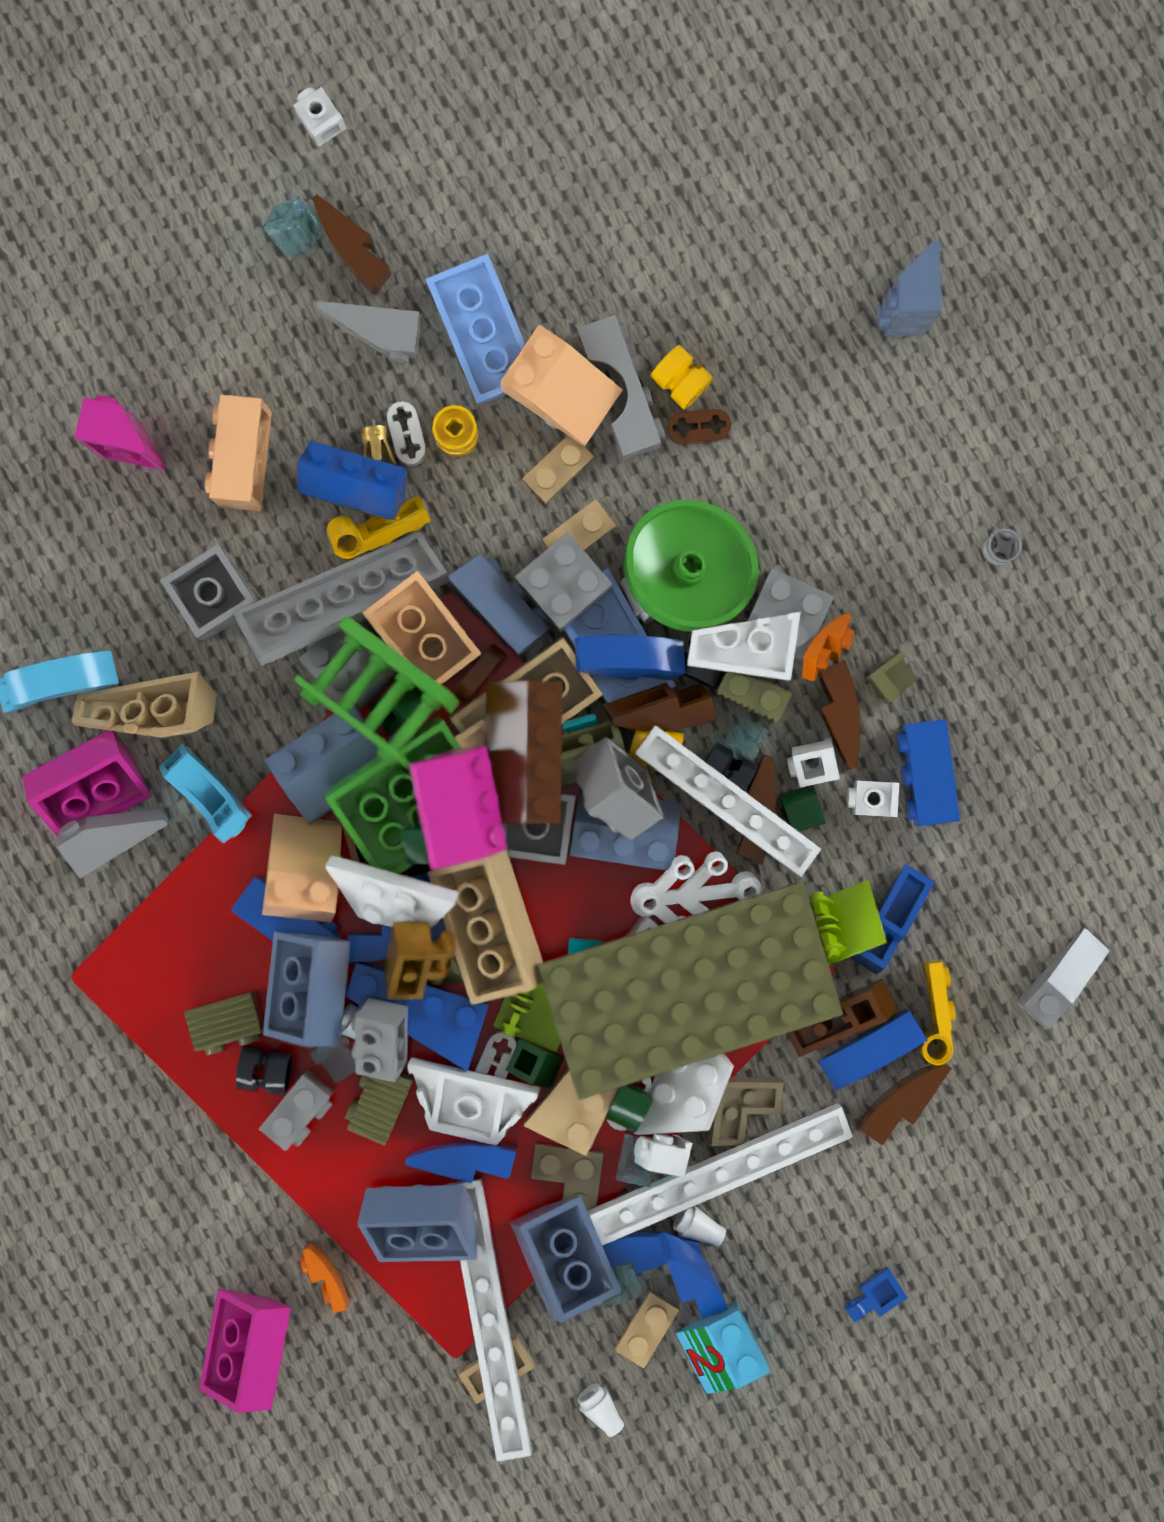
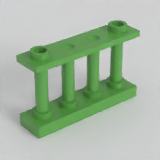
(407, 678)

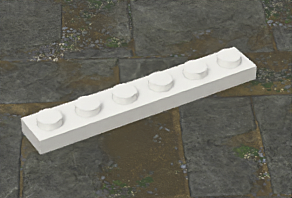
(727, 801)

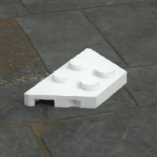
(388, 896)
(687, 1097)
(468, 1101)

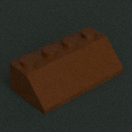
(525, 749)

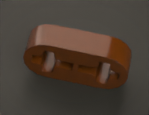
(699, 435)
(479, 673)

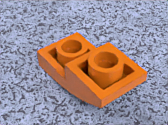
(827, 645)
(320, 1268)

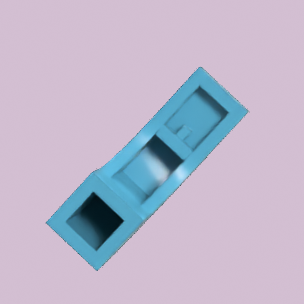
(57, 679)
(206, 792)

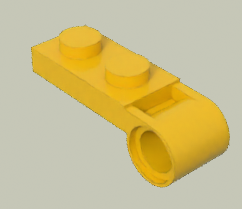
(375, 531)
(941, 1011)

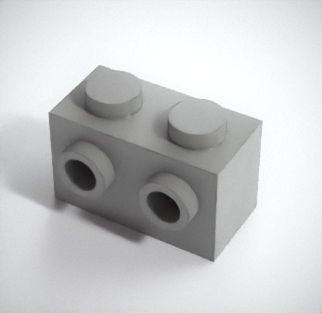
(380, 1039)
(296, 1110)

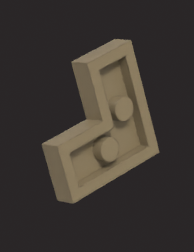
(742, 1098)
(570, 1167)

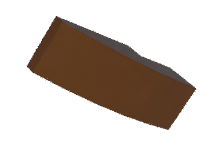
(352, 246)
(663, 708)
(842, 713)
(763, 790)
(903, 1100)

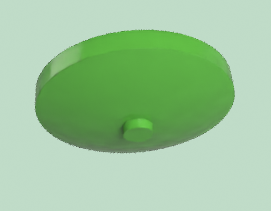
(690, 565)

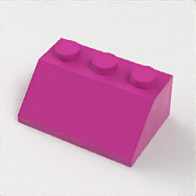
(115, 433)
(86, 782)
(458, 806)
(244, 1350)

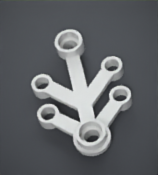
(691, 891)

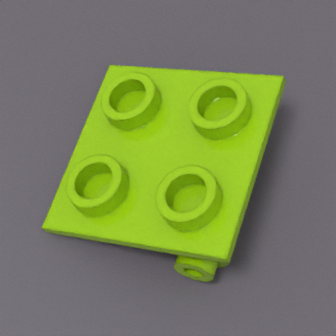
(847, 921)
(529, 1018)

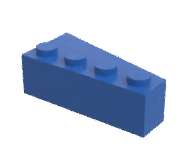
(439, 1020)

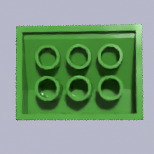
(382, 800)

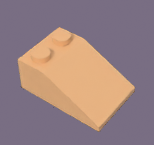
(560, 385)
(422, 629)
(297, 871)

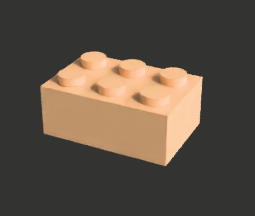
(239, 453)

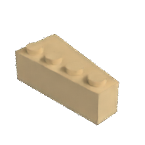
(567, 1118)

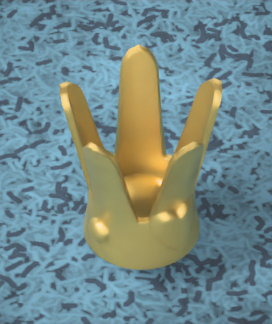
(375, 442)

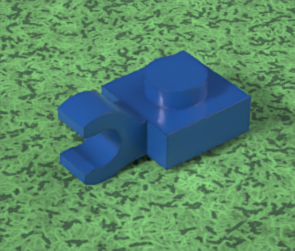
(880, 1293)

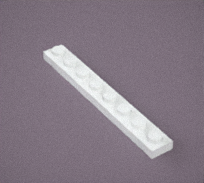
(720, 1174)
(493, 1337)

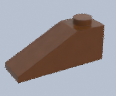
(861, 1011)

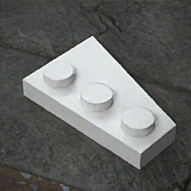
(748, 648)

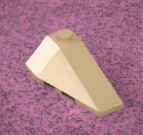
(149, 707)

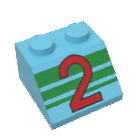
(723, 1351)

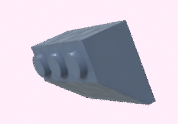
(914, 298)
(500, 604)
(320, 761)
(650, 849)
(306, 989)
(419, 1223)
(565, 1258)

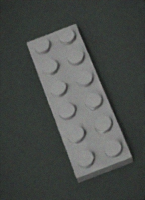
(320, 603)

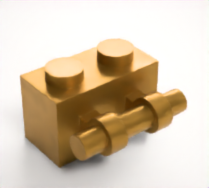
(414, 959)

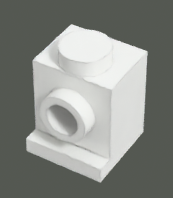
(322, 125)
(823, 771)
(888, 798)
(663, 1154)

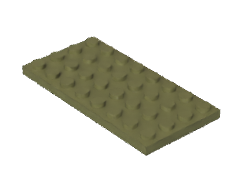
(690, 990)

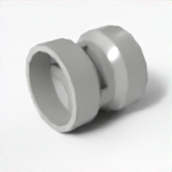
(1008, 545)

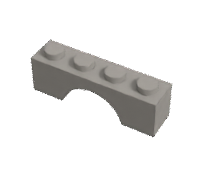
(606, 348)

